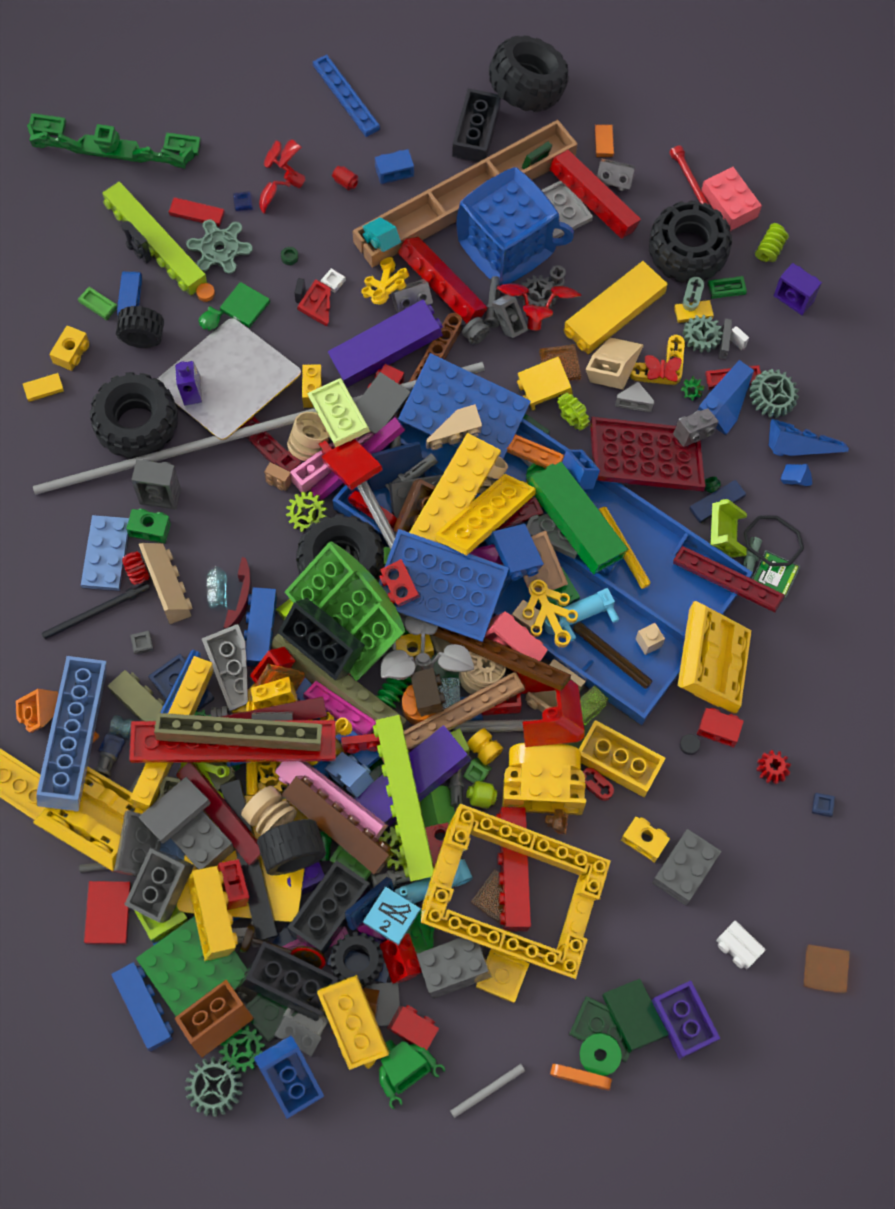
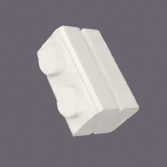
(740, 945)

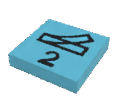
(391, 915)

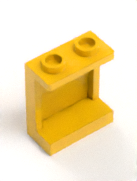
(544, 382)

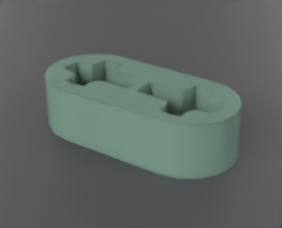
(697, 295)

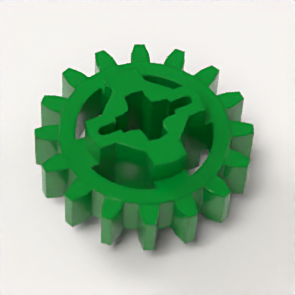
(235, 1057)

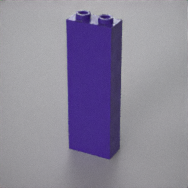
(386, 342)
(431, 764)

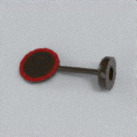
(304, 953)

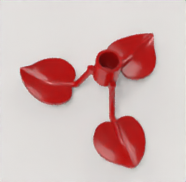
(292, 177)
(537, 313)

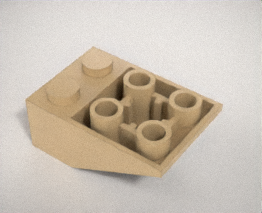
(613, 363)
(456, 427)

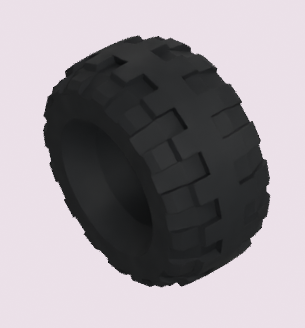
(528, 73)
(682, 260)
(129, 393)
(343, 532)

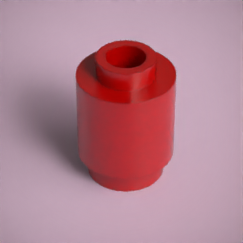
(345, 177)

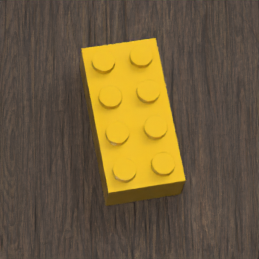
(620, 758)
(211, 913)

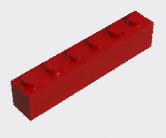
(594, 194)
(442, 279)
(514, 879)

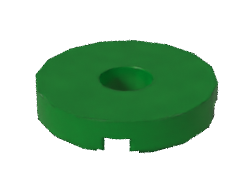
(597, 1066)

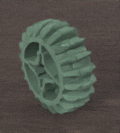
(784, 393)
(222, 1079)

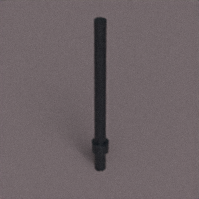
(129, 594)

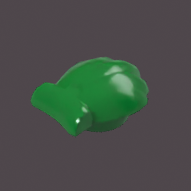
(210, 318)

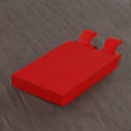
(350, 462)

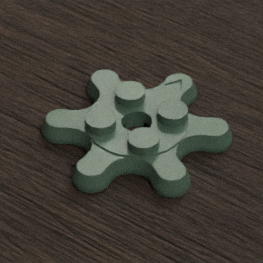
(215, 237)

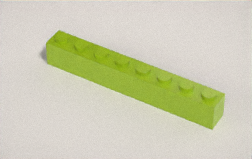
(161, 245)
(405, 798)

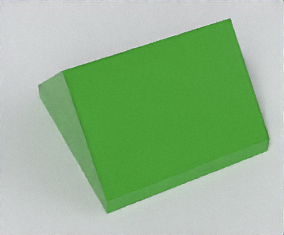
(437, 807)

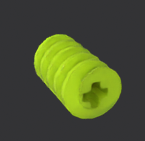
(772, 243)

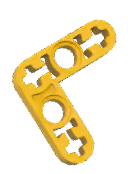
(670, 353)

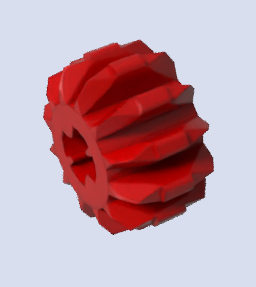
(135, 568)
(777, 761)

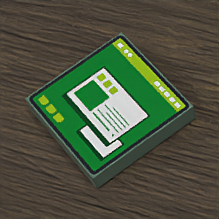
(776, 577)

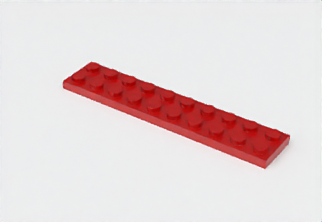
(146, 749)

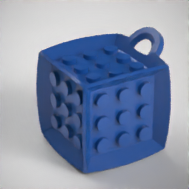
(509, 226)

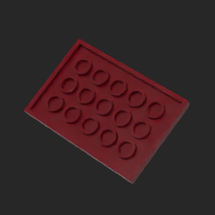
(645, 455)

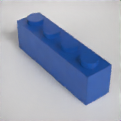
(260, 625)
(142, 1006)

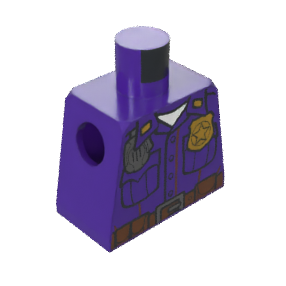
(188, 375)

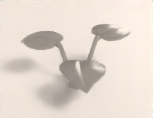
(399, 666)

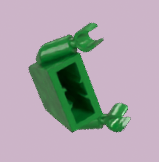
(404, 1067)

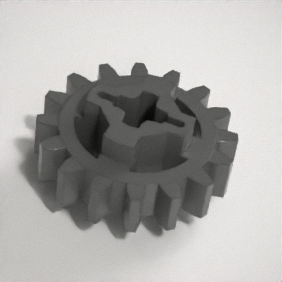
(539, 292)

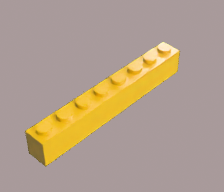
(185, 703)

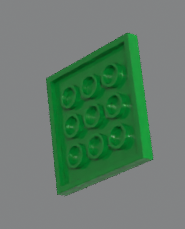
(181, 972)

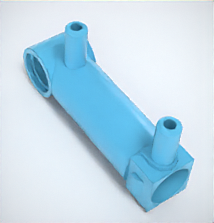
(587, 607)
(417, 890)

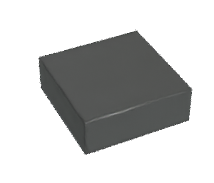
(141, 642)

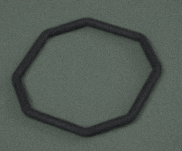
(763, 558)

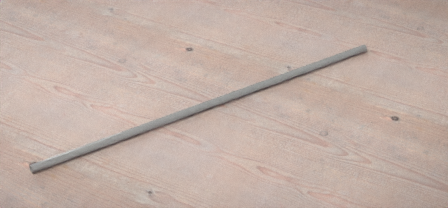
(196, 445)

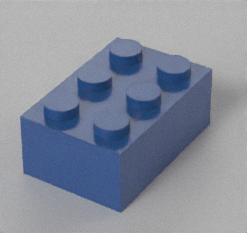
(289, 1076)

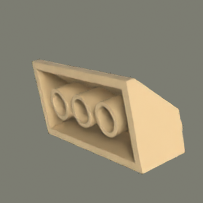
(165, 581)

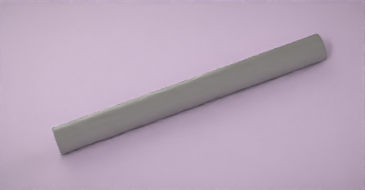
(487, 1091)

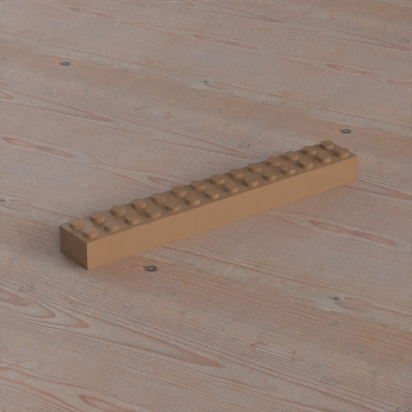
(440, 204)

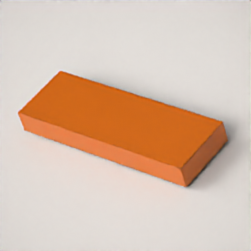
(533, 452)

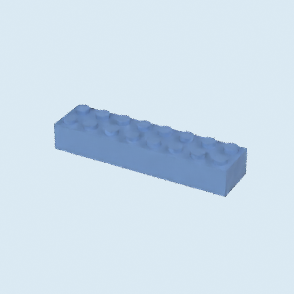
(71, 734)

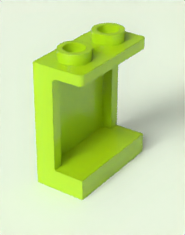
(724, 528)
(156, 930)

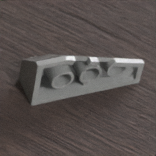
(228, 655)

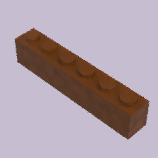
(338, 824)

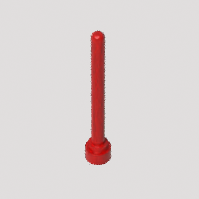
(677, 154)

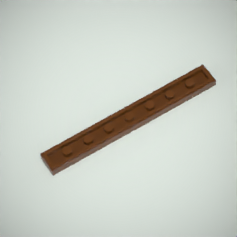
(509, 658)

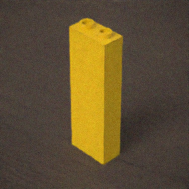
(615, 307)

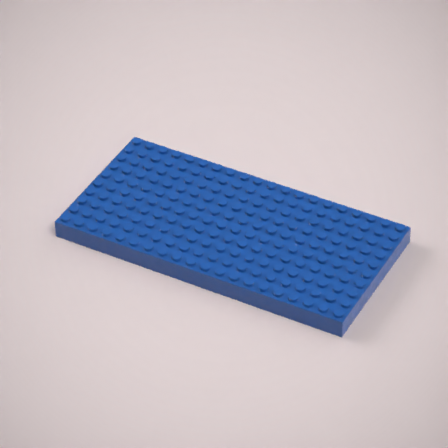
(666, 601)

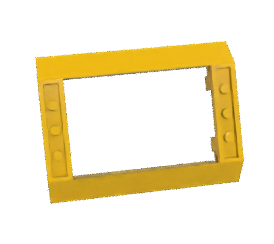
(591, 879)

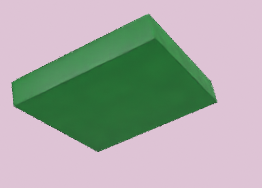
(244, 304)

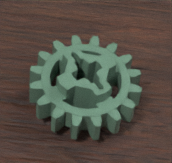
(710, 331)

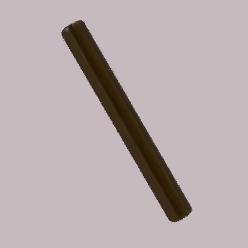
(612, 655)

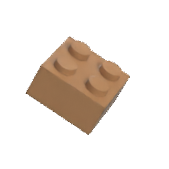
(278, 477)

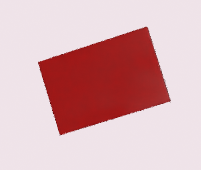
(106, 912)

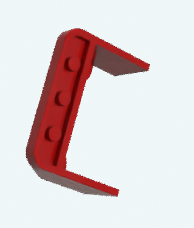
(559, 723)

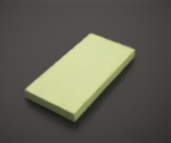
(338, 412)

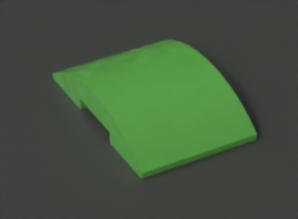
(353, 600)

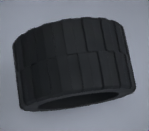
(291, 847)

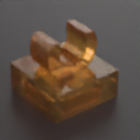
(558, 821)

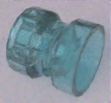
(121, 726)

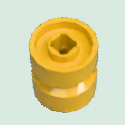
(485, 747)

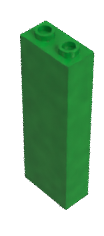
(577, 517)

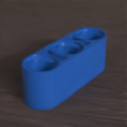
(129, 290)

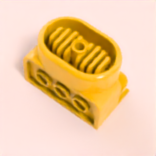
(544, 779)

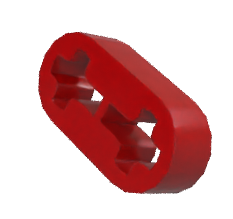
(601, 781)

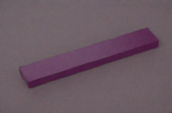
(373, 445)

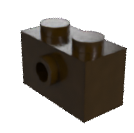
(427, 692)

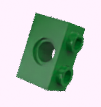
(157, 532)

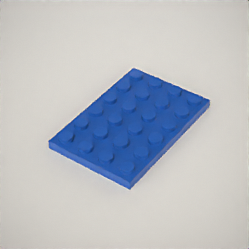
(447, 387)
(452, 587)

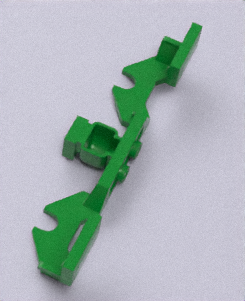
(108, 143)

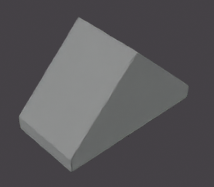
(635, 398)

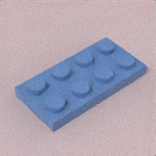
(105, 553)

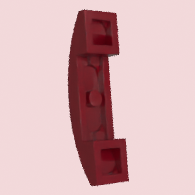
(271, 448)
(235, 617)

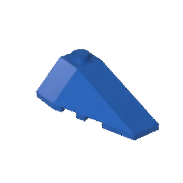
(728, 396)
(791, 441)

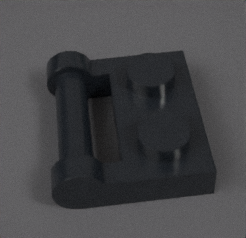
(136, 242)

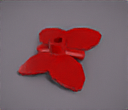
(661, 370)

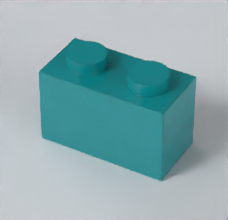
(381, 234)

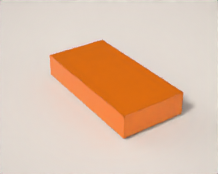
(604, 141)

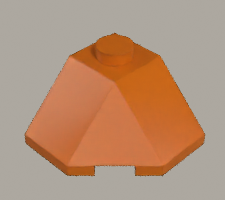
(36, 709)

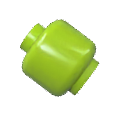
(481, 794)

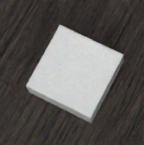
(333, 280)
(739, 338)

